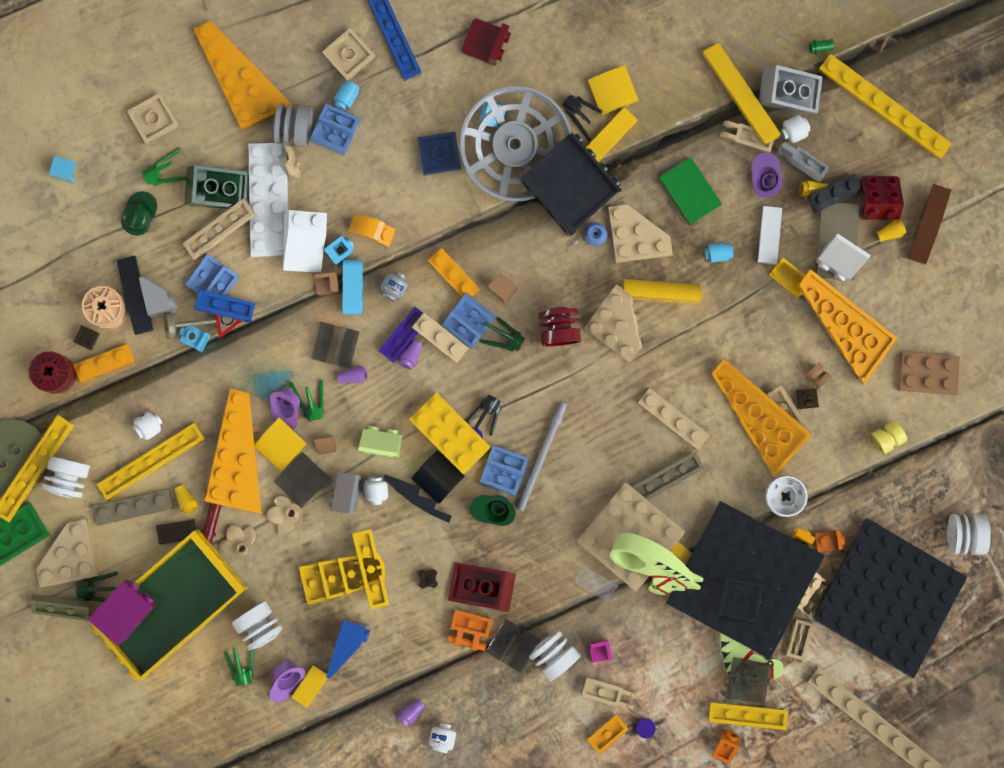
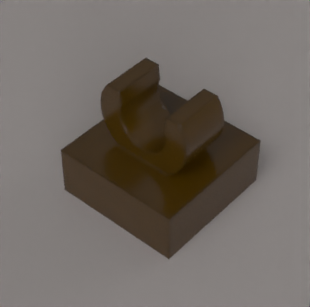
(807, 398)

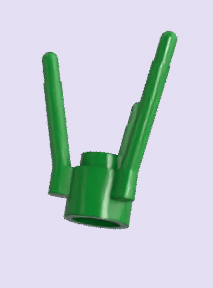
(153, 173)
(313, 412)
(240, 674)

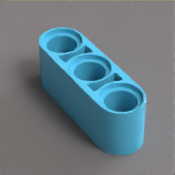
(352, 287)

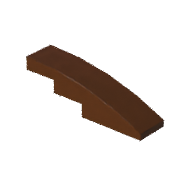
(929, 224)

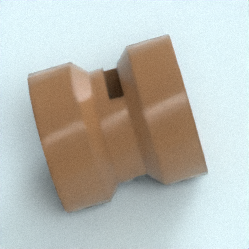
(815, 372)

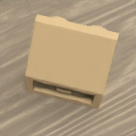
(813, 595)

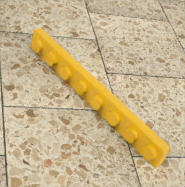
(885, 106)

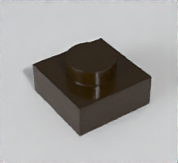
(86, 337)

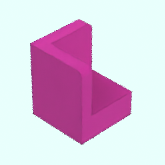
(600, 651)

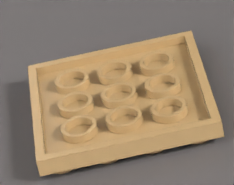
(628, 514)

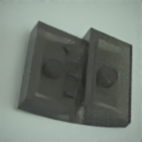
(335, 345)
(302, 480)
(513, 645)
(748, 681)

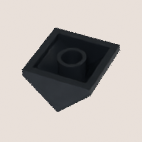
(437, 477)

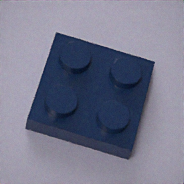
(439, 153)

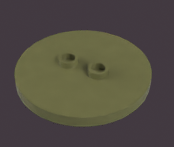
(16, 445)

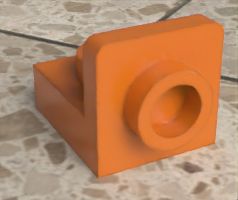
(829, 541)
(727, 746)

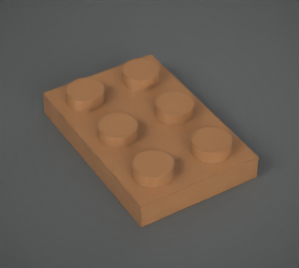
(929, 373)

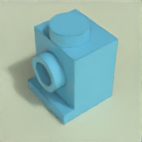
(331, 250)
(200, 340)

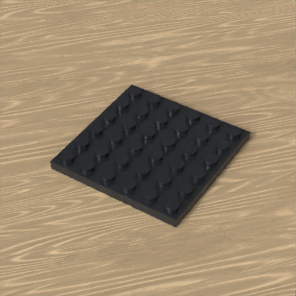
(755, 553)
(889, 598)

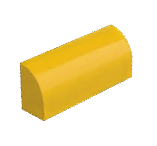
(663, 291)

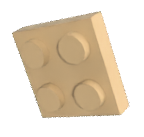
(348, 54)
(153, 118)

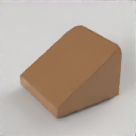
(325, 445)

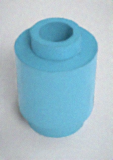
(346, 95)
(719, 252)

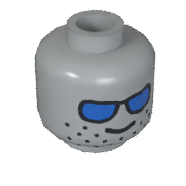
(394, 286)

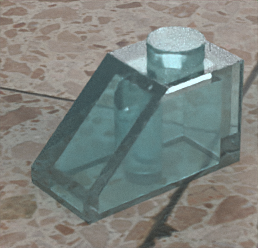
(270, 382)

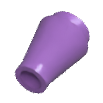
(410, 355)
(353, 375)
(409, 713)

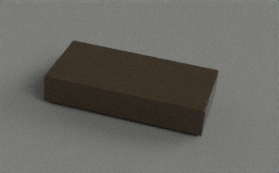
(175, 531)

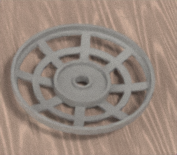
(504, 134)

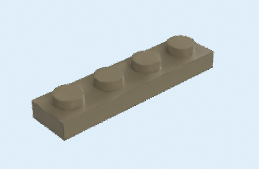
(669, 476)
(133, 507)

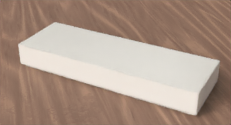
(769, 235)

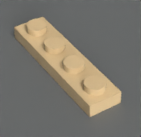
(219, 229)
(673, 419)

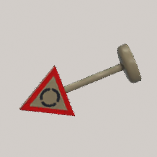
(223, 324)

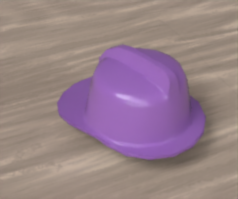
(766, 175)
(285, 406)
(286, 679)

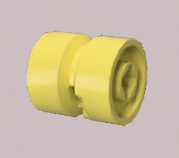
(890, 436)

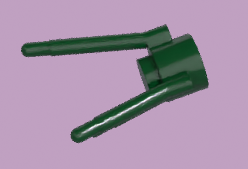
(513, 339)
(86, 589)

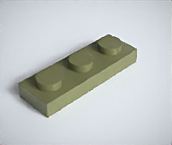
(60, 607)

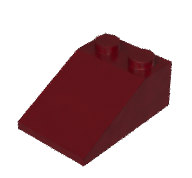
(482, 587)

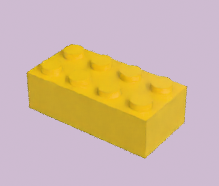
(450, 433)

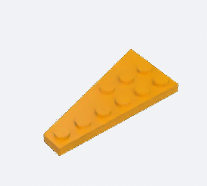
(245, 87)
(853, 331)
(767, 423)
(234, 469)

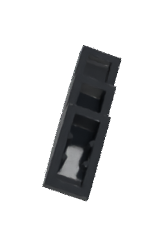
(133, 294)
(412, 493)

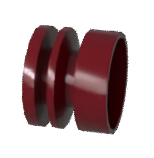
(559, 327)
(63, 372)

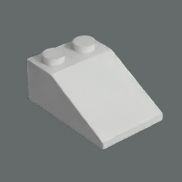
(304, 241)
(842, 258)

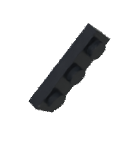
(834, 193)

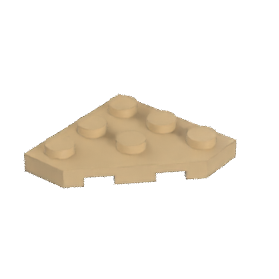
(636, 237)
(617, 324)
(69, 557)

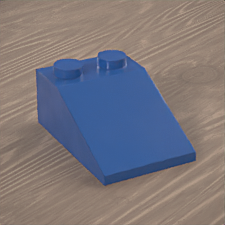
(349, 640)

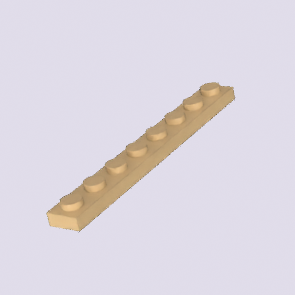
(871, 720)

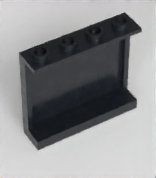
(570, 183)

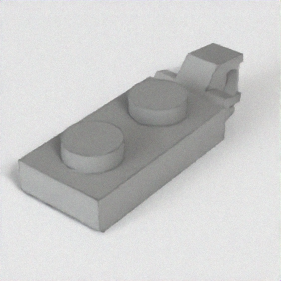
(803, 161)

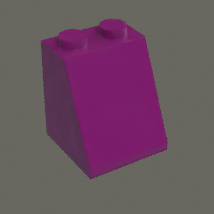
(122, 611)

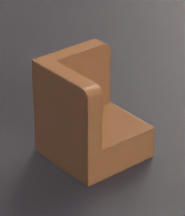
(327, 283)
(502, 288)

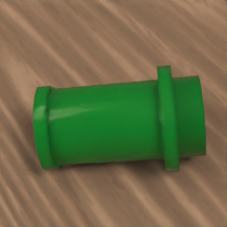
(821, 46)

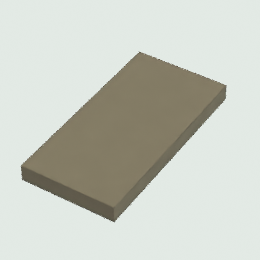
(834, 220)

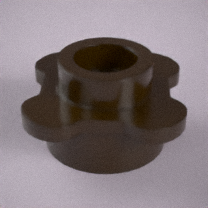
(431, 574)

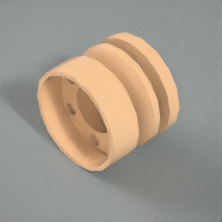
(115, 311)

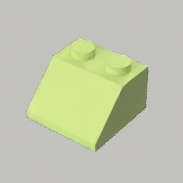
(380, 443)

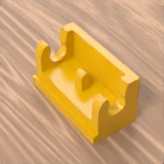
(787, 276)

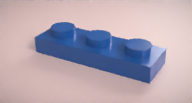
(224, 306)

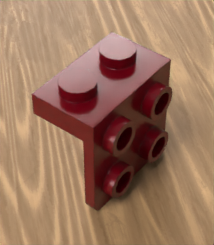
(486, 41)
(882, 198)

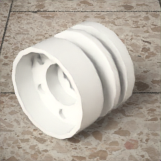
(65, 477)
(797, 496)
(968, 534)
(257, 626)
(554, 655)

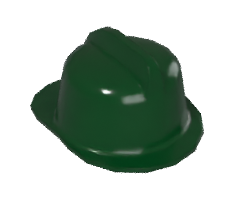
(139, 213)
(493, 510)

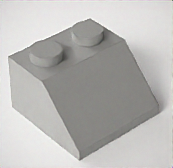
(157, 299)
(346, 493)

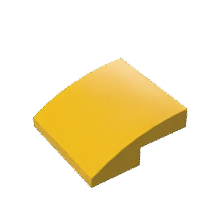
(613, 90)
(280, 444)

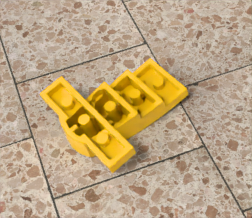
(348, 574)

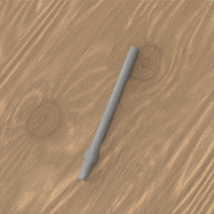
(555, 422)

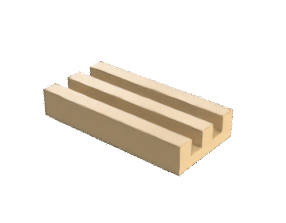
(791, 639)

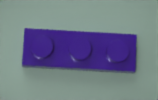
(401, 337)

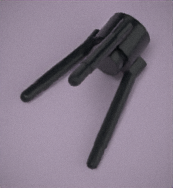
(573, 106)
(488, 406)

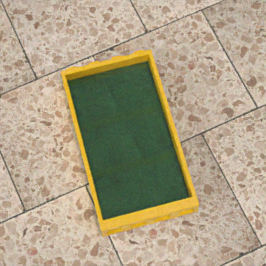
(190, 591)

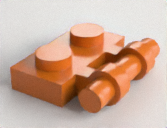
(470, 624)

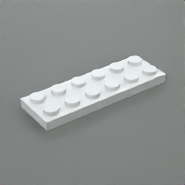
(267, 198)

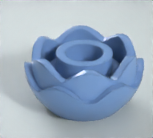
(591, 238)

